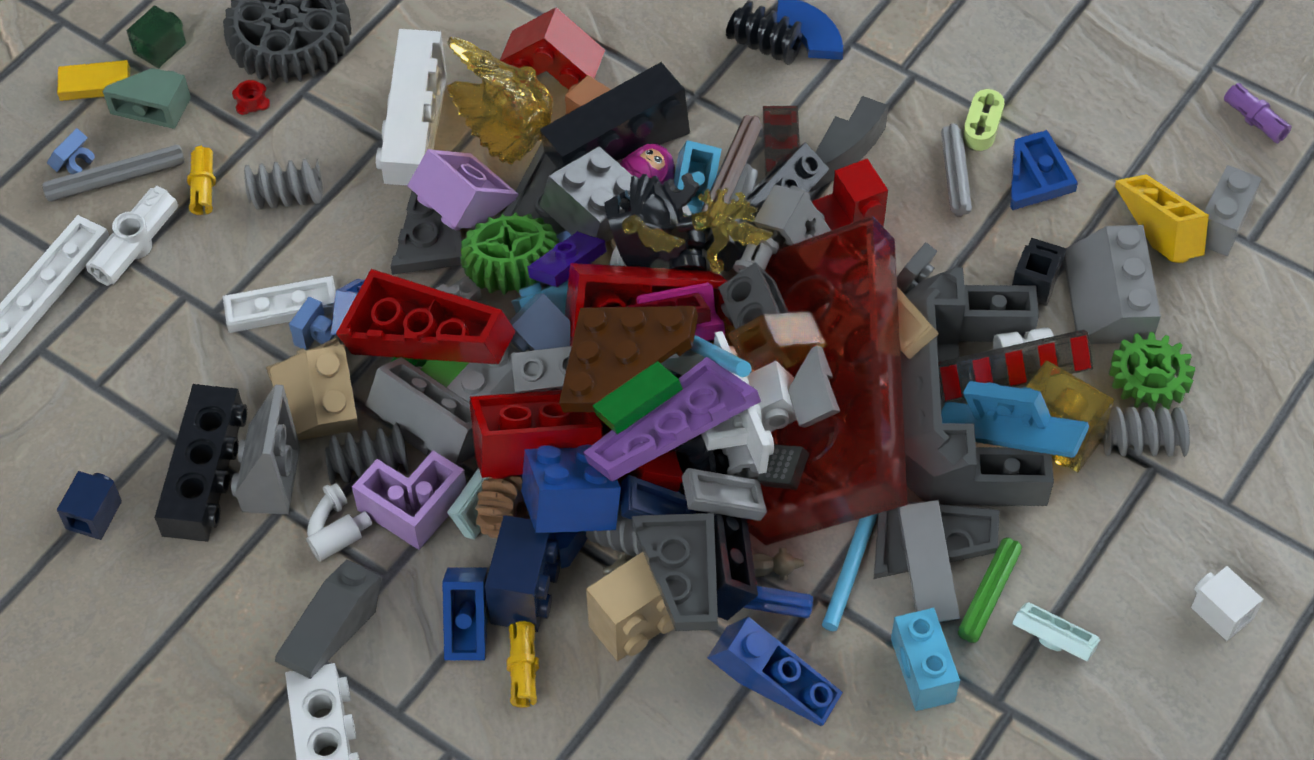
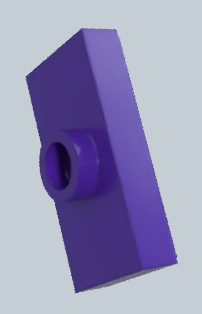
(555, 265)

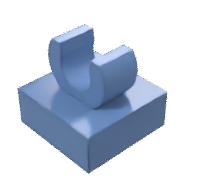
(70, 150)
(310, 324)

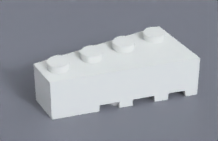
(412, 104)

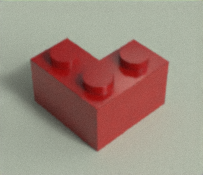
(554, 46)
(855, 196)

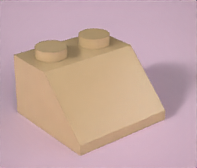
(318, 392)

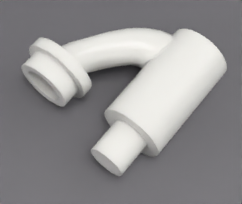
(339, 534)

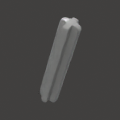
(956, 170)

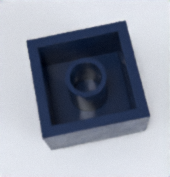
(521, 574)

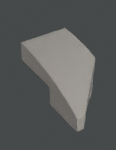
(811, 390)

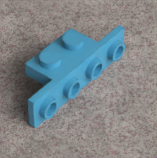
(1015, 420)

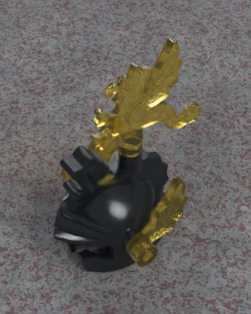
(659, 228)

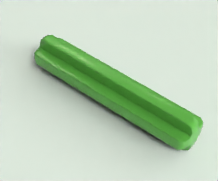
(989, 590)

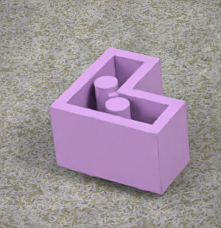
(411, 505)

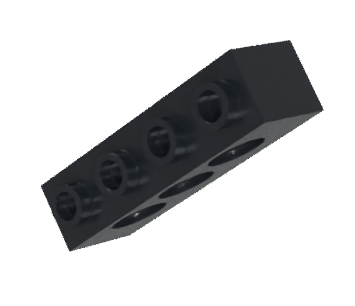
(798, 168)
(206, 409)

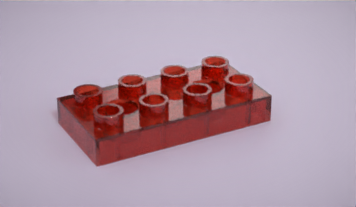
(865, 460)

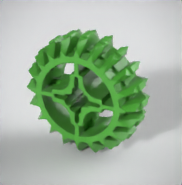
(502, 249)

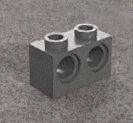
(750, 296)

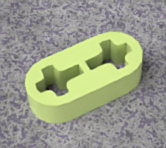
(977, 118)

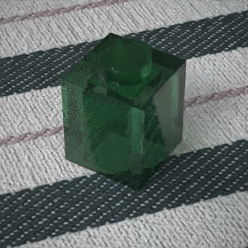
(156, 36)

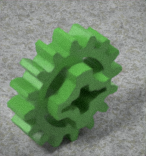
(1151, 371)

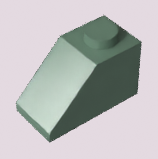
(149, 97)

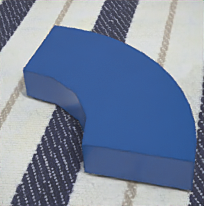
(818, 30)

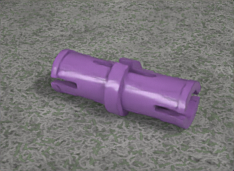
(1257, 113)

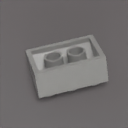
(1112, 285)

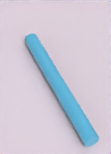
(720, 356)
(848, 573)

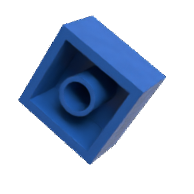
(567, 492)

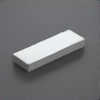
(276, 303)

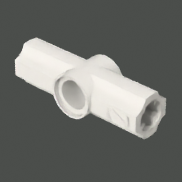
(131, 235)

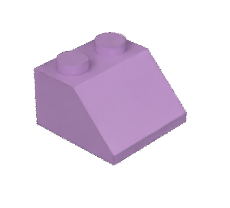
(459, 188)

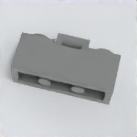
(425, 409)

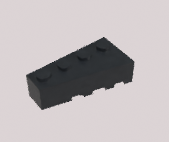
(633, 114)

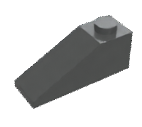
(331, 619)

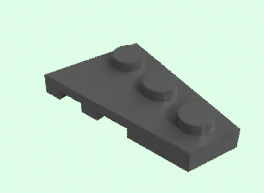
(425, 241)

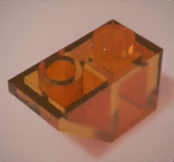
(777, 338)

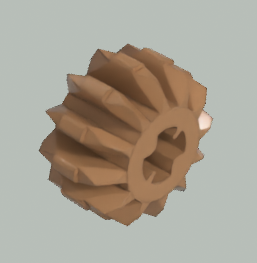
(498, 499)

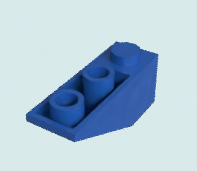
(774, 671)

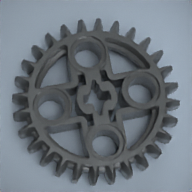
(290, 34)

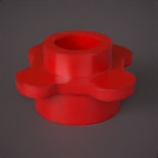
(250, 97)

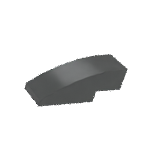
(852, 139)

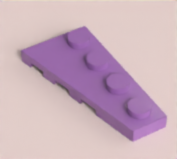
(707, 399)

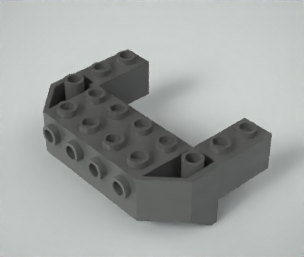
(944, 456)

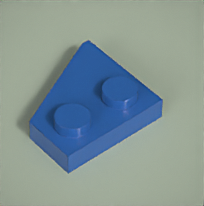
(1038, 171)

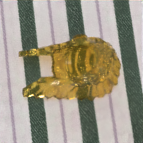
(505, 108)

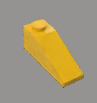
(1169, 221)

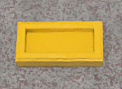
(89, 79)

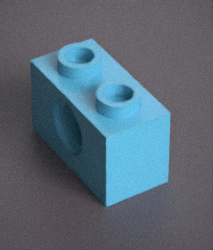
(925, 659)

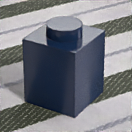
(89, 504)

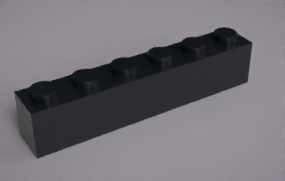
(733, 548)

